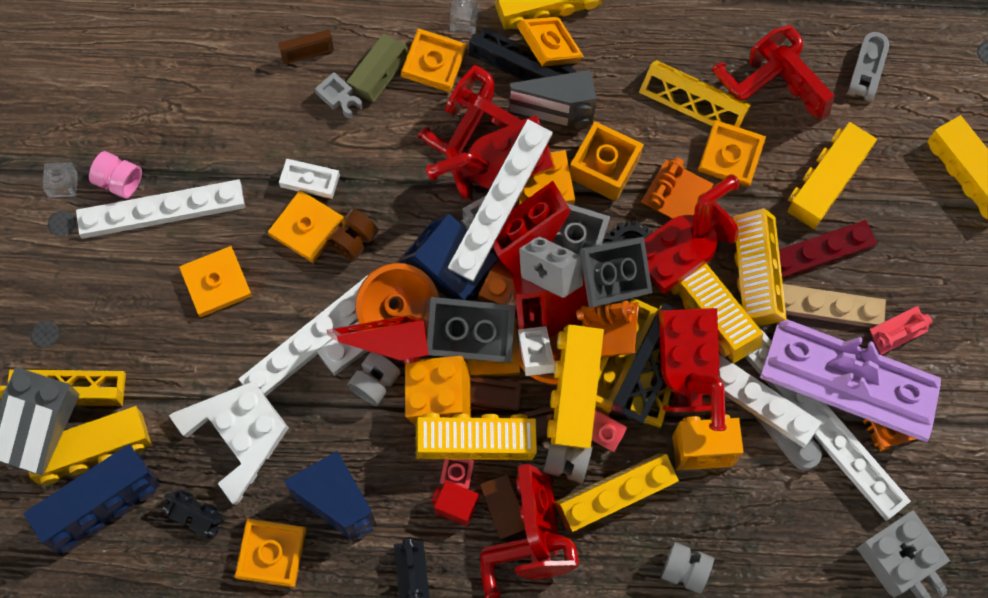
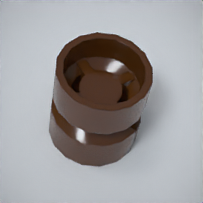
(352, 235)

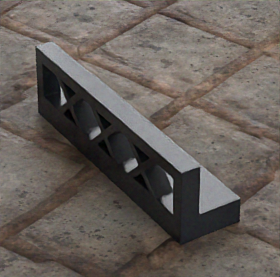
(509, 61)
(635, 372)

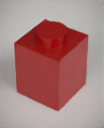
(455, 503)

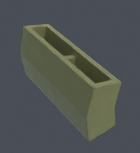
(378, 68)

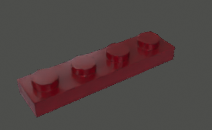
(826, 249)

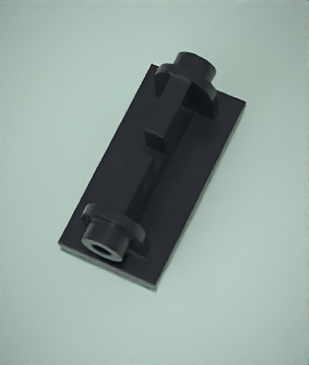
(204, 515)
(411, 569)

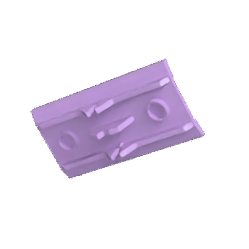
(853, 378)

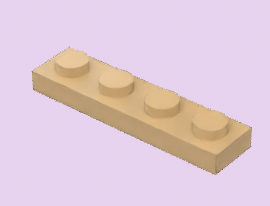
(834, 306)

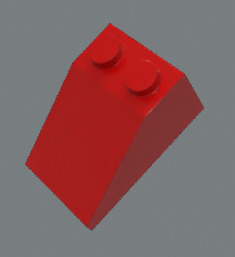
(533, 218)
(393, 337)

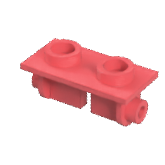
(900, 329)
(607, 431)

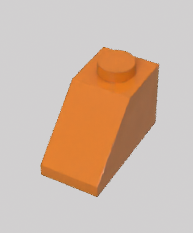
(497, 286)

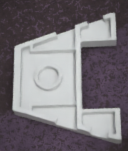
(247, 426)

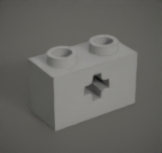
(551, 266)

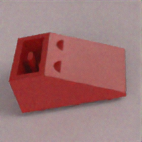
(543, 308)

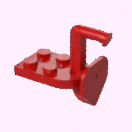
(781, 61)
(477, 106)
(495, 149)
(690, 240)
(692, 362)
(542, 534)

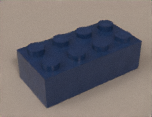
(92, 500)

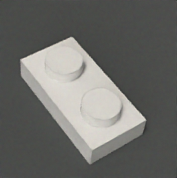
(309, 178)
(536, 351)
(339, 355)

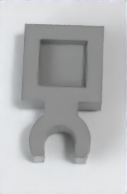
(338, 93)

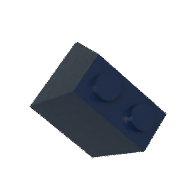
(434, 252)
(333, 496)

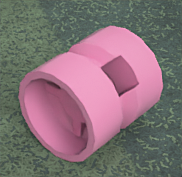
(114, 174)

